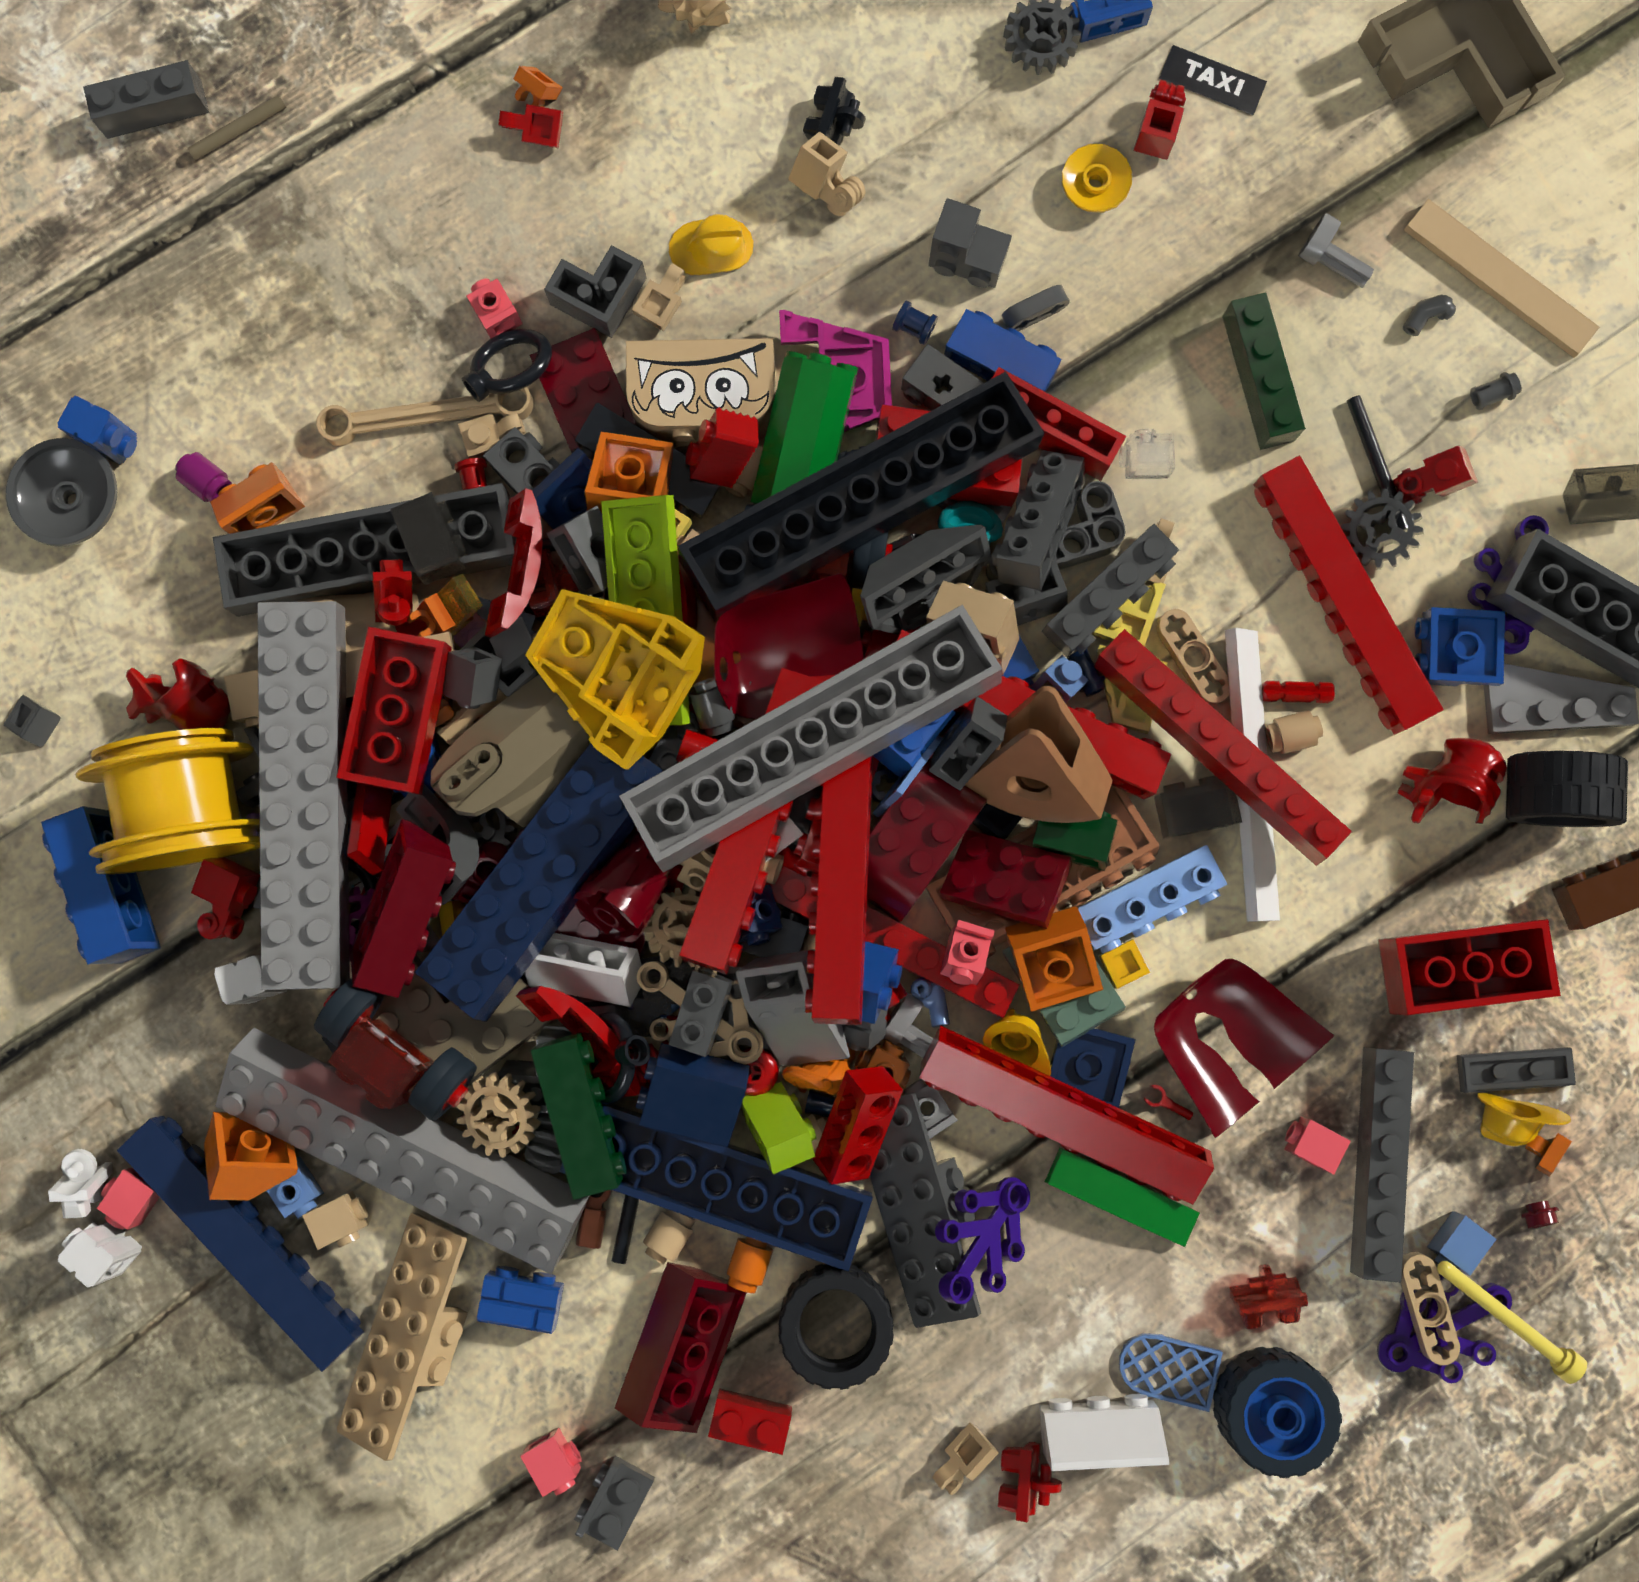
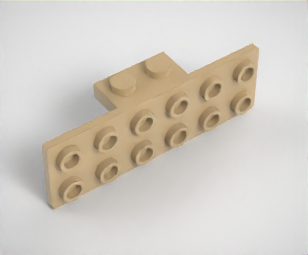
(409, 1337)

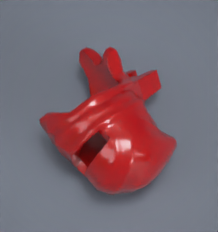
(188, 704)
(1464, 777)

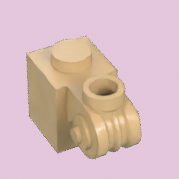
(818, 175)

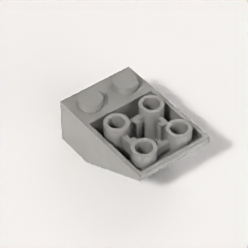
(775, 1000)

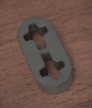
(1036, 308)

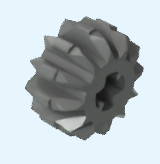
(543, 1150)

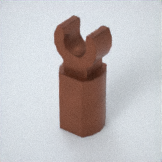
(592, 1222)

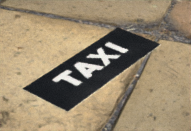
(1213, 79)

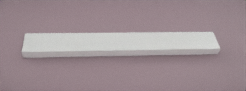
(1248, 718)

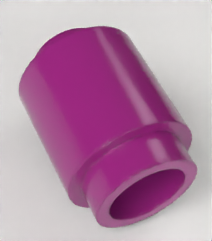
(201, 476)

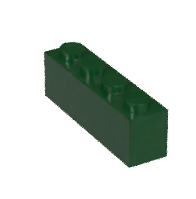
(1263, 371)
(578, 1116)

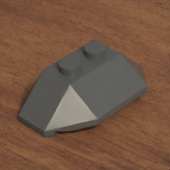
(906, 581)

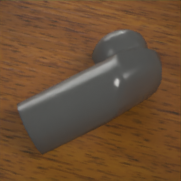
(1439, 306)

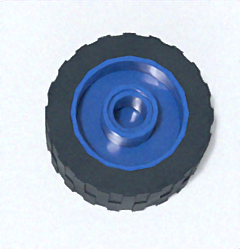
(1277, 1412)

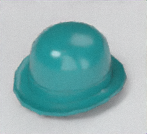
(971, 513)

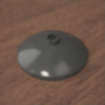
(44, 481)

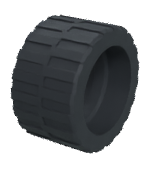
(1567, 789)
(835, 1372)

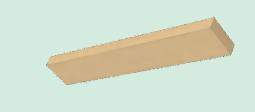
(1501, 278)

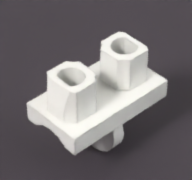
(80, 1183)

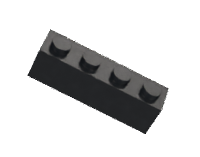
(690, 495)

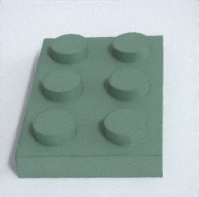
(1079, 1015)

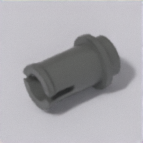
(1504, 387)

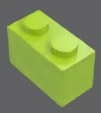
(778, 1128)

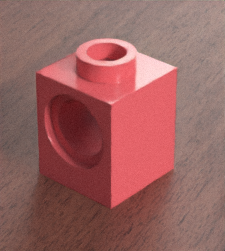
(1316, 1144)

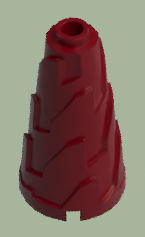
(623, 891)

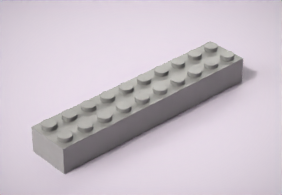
(812, 738)
(301, 797)
(400, 1151)

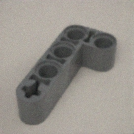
(1087, 531)

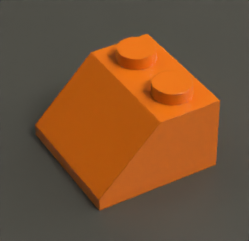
(628, 469)
(256, 501)
(1054, 961)
(244, 1159)

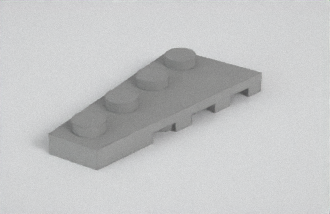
(1554, 701)

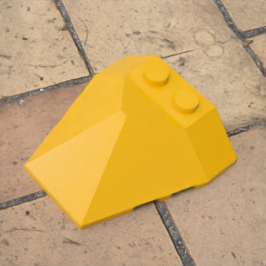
(617, 670)

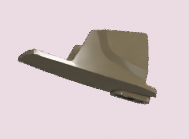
(511, 756)

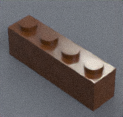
(1601, 894)

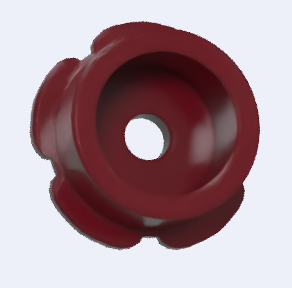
(1540, 1215)

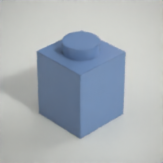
(1461, 1243)

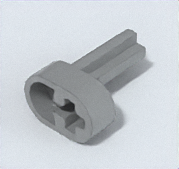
(1320, 249)
(900, 1027)

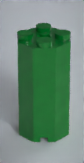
(804, 421)

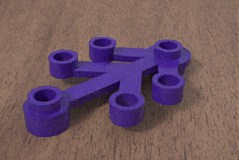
(1519, 629)
(1009, 1200)
(1461, 1318)

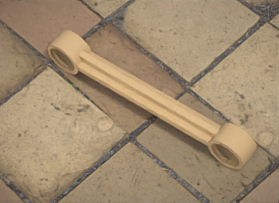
(416, 415)

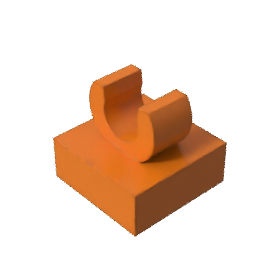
(537, 84)
(434, 615)
(1549, 1152)

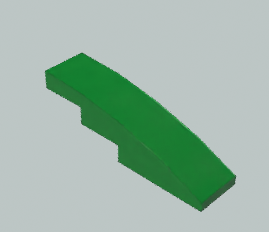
(1122, 1197)

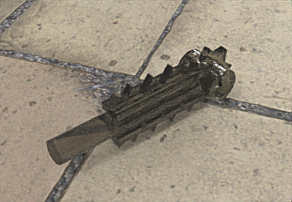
(655, 1004)

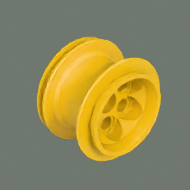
(170, 800)

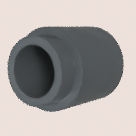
(711, 709)

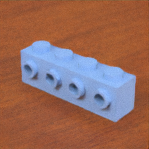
(1151, 897)

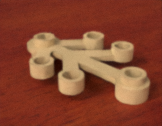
(730, 1034)

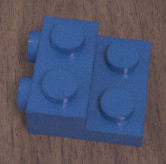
(1461, 646)

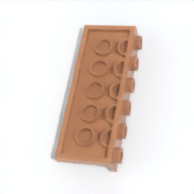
(1131, 848)

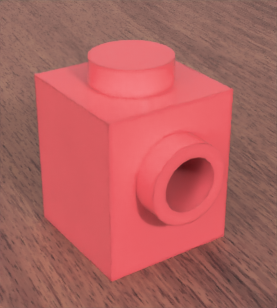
(127, 1200)
(552, 1463)

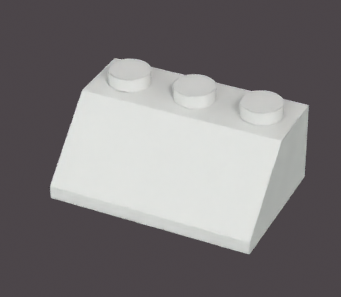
(1102, 1433)

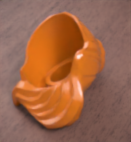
(821, 1076)

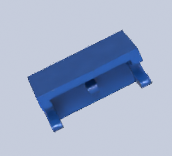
(1109, 17)

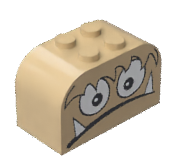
(684, 382)

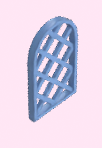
(903, 782)
(1212, 1380)

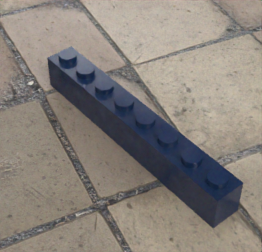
(243, 1243)

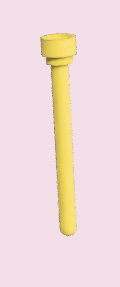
(1564, 1362)

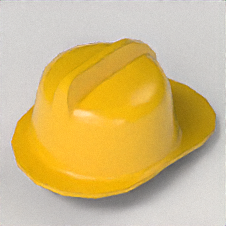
(711, 245)
(1018, 1039)
(1516, 1121)

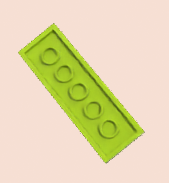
(644, 559)

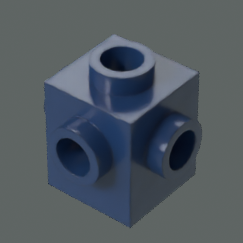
(765, 921)

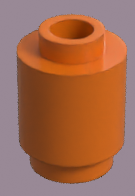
(748, 1264)

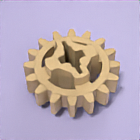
(671, 938)
(500, 1110)

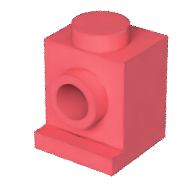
(494, 318)
(970, 940)

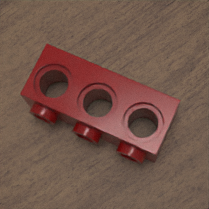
(857, 1124)

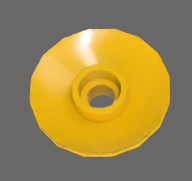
(1101, 164)

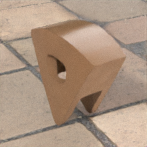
(1044, 765)

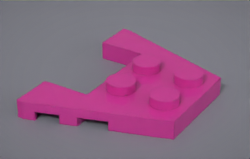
(849, 347)

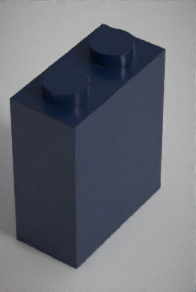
(692, 1094)

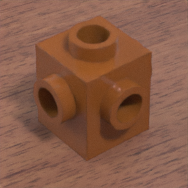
(888, 1056)

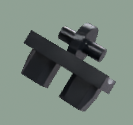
(839, 112)

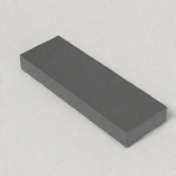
(1516, 1069)

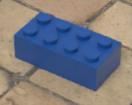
(104, 907)

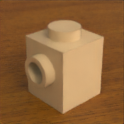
(337, 1221)

